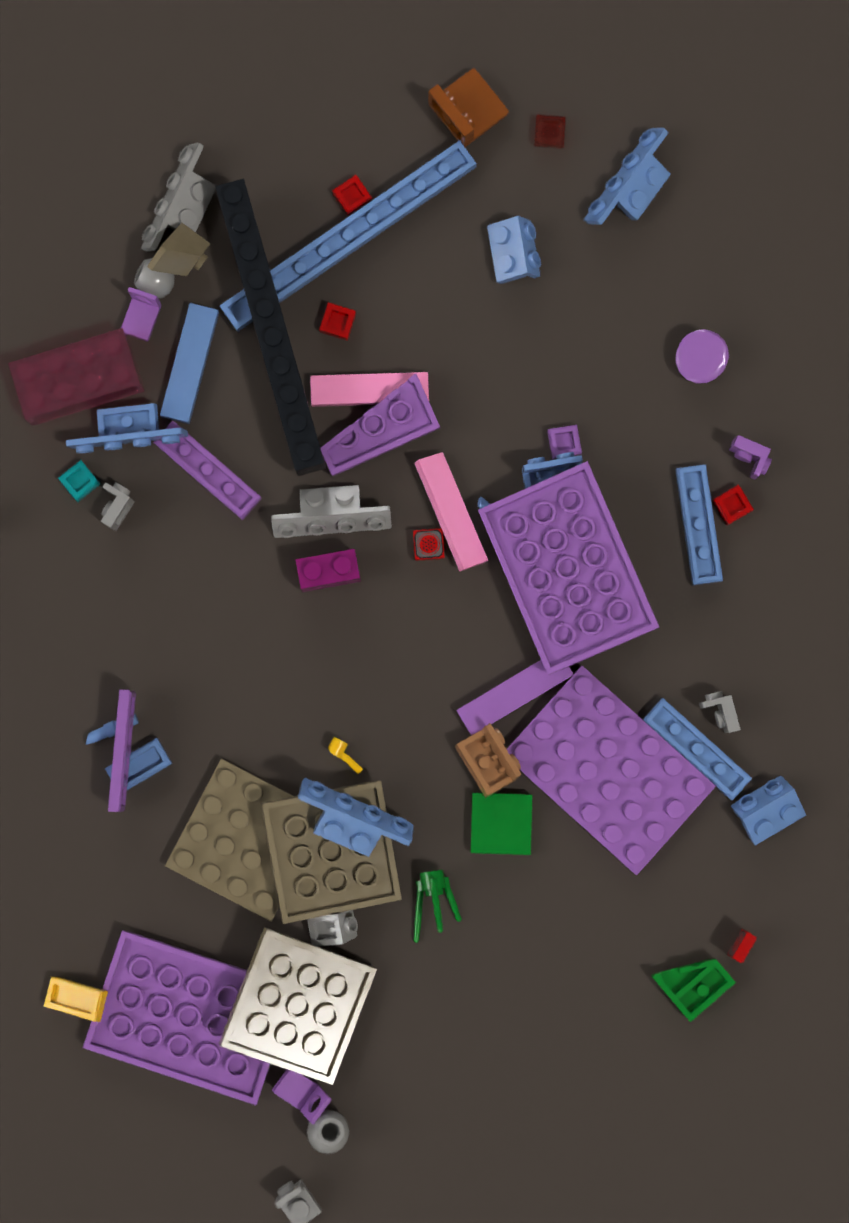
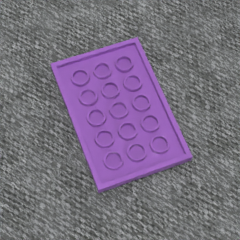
(568, 568)
(609, 770)
(169, 1015)

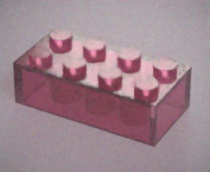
(76, 377)

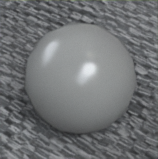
(153, 282)
(328, 1132)

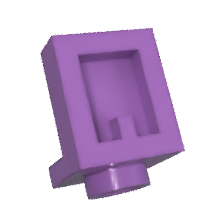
(747, 451)

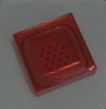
(549, 131)

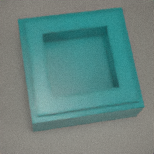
(79, 481)

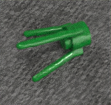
(433, 884)

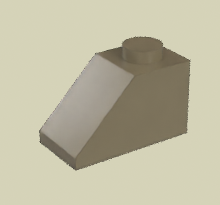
(180, 252)

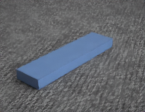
(189, 363)
(699, 525)
(697, 749)

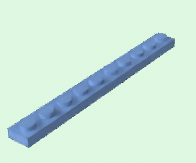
(359, 228)

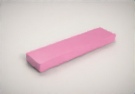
(359, 388)
(451, 511)

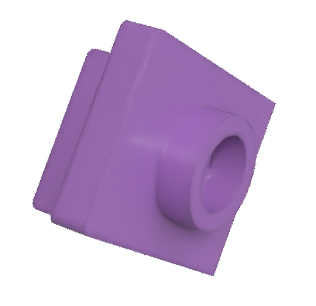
(141, 314)
(302, 1094)

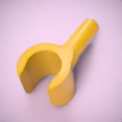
(337, 748)

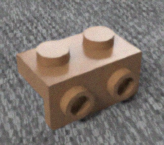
(489, 760)

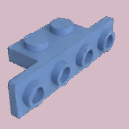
(634, 183)
(127, 425)
(352, 821)

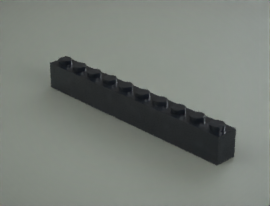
(270, 327)

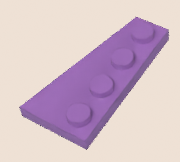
(388, 425)

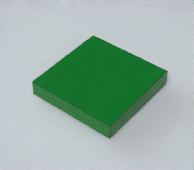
(501, 824)

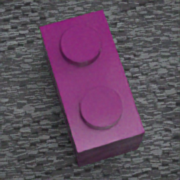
(328, 570)

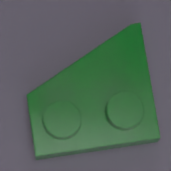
(694, 985)

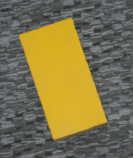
(75, 999)

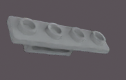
(184, 201)
(330, 512)

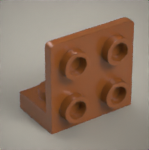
(467, 107)

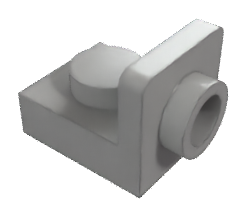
(116, 510)
(726, 714)
(333, 928)
(297, 1202)

